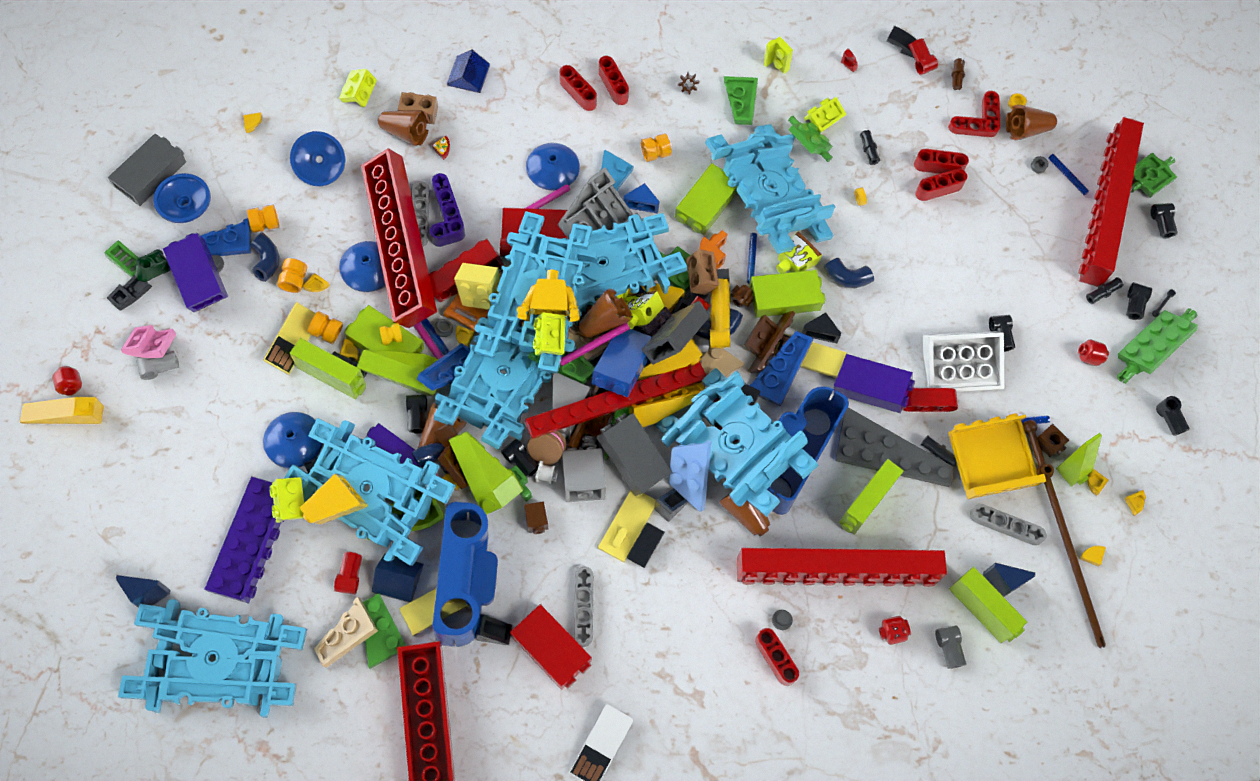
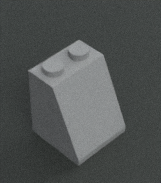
(567, 392)
(583, 474)

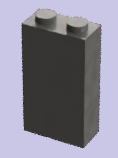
(147, 169)
(675, 332)
(633, 453)

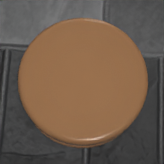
(547, 448)

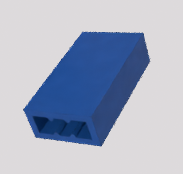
(621, 363)

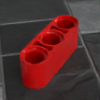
(608, 72)
(578, 88)
(940, 161)
(933, 186)
(932, 400)
(776, 646)

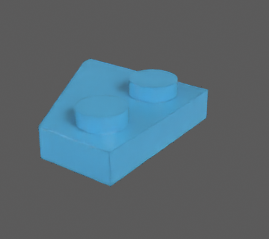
(617, 168)

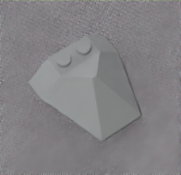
(596, 205)

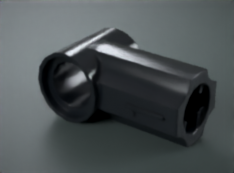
(1164, 217)
(1138, 298)
(1003, 324)
(416, 409)
(1173, 415)
(517, 454)

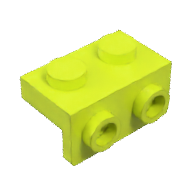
(358, 87)
(287, 499)

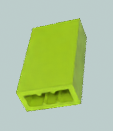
(706, 200)
(786, 293)
(366, 333)
(328, 368)
(870, 497)
(988, 606)

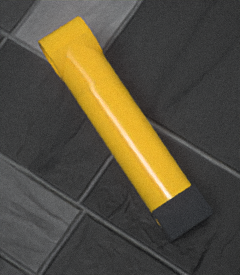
(720, 312)

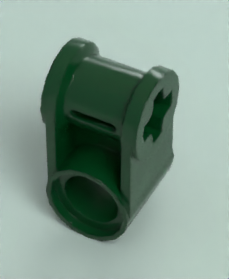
(151, 266)

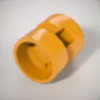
(656, 147)
(263, 218)
(292, 275)
(324, 327)

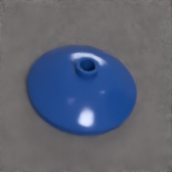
(304, 156)
(552, 174)
(176, 192)
(362, 275)
(293, 450)

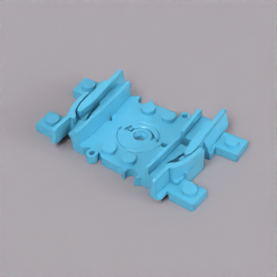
(778, 209)
(530, 260)
(629, 260)
(488, 396)
(763, 447)
(387, 478)
(244, 663)

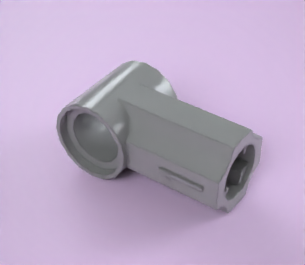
(150, 367)

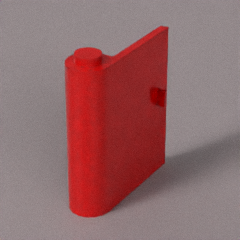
(512, 220)

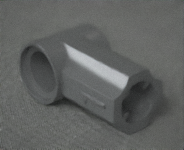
(950, 641)

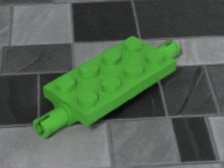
(1156, 343)

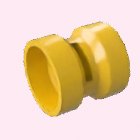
(391, 334)

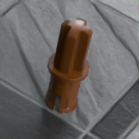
(958, 74)

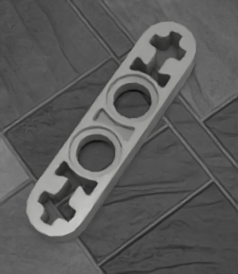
(422, 213)
(1008, 521)
(583, 606)

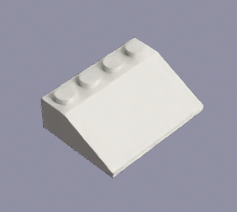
(965, 360)

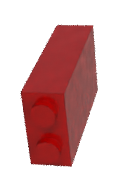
(551, 647)

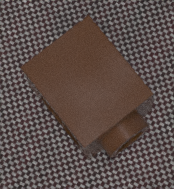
(1057, 436)
(536, 517)

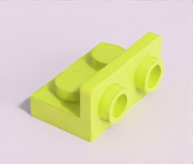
(778, 53)
(826, 114)
(549, 334)

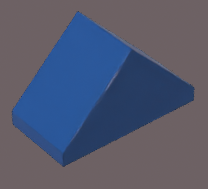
(642, 199)

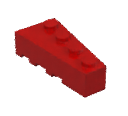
(443, 279)

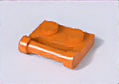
(474, 312)

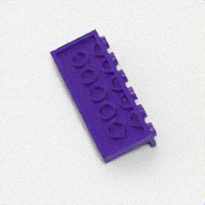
(246, 545)

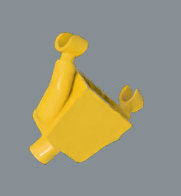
(550, 296)

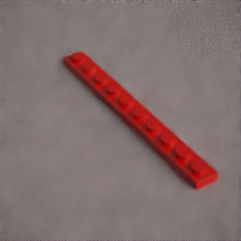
(611, 401)

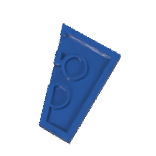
(231, 240)

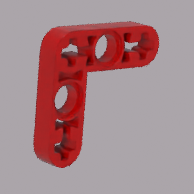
(982, 123)

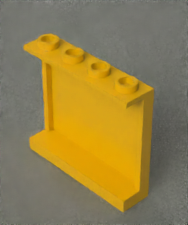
(994, 456)

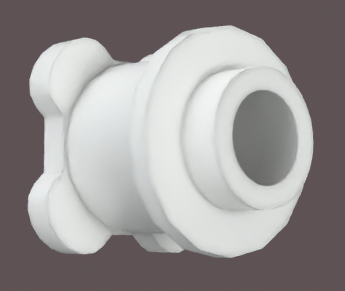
(546, 473)

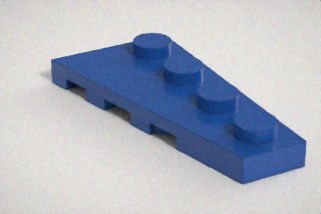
(782, 369)
(442, 371)

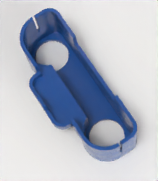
(816, 399)
(464, 573)

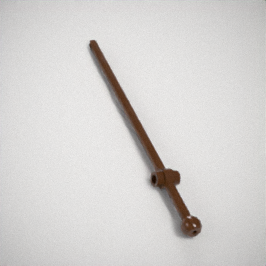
(1030, 428)

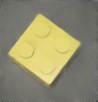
(476, 284)

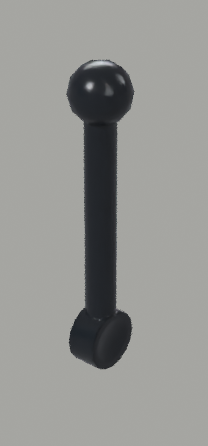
(1170, 293)

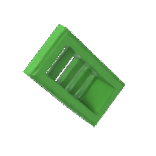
(114, 249)

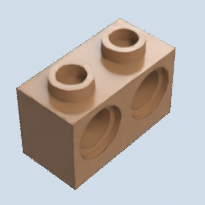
(419, 102)
(702, 272)

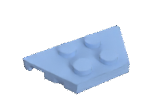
(690, 472)

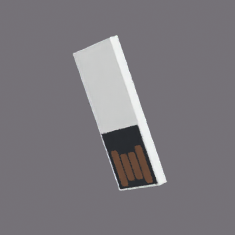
(601, 745)

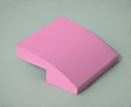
(148, 343)

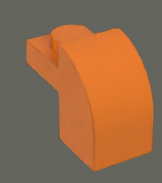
(714, 245)

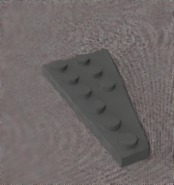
(870, 445)

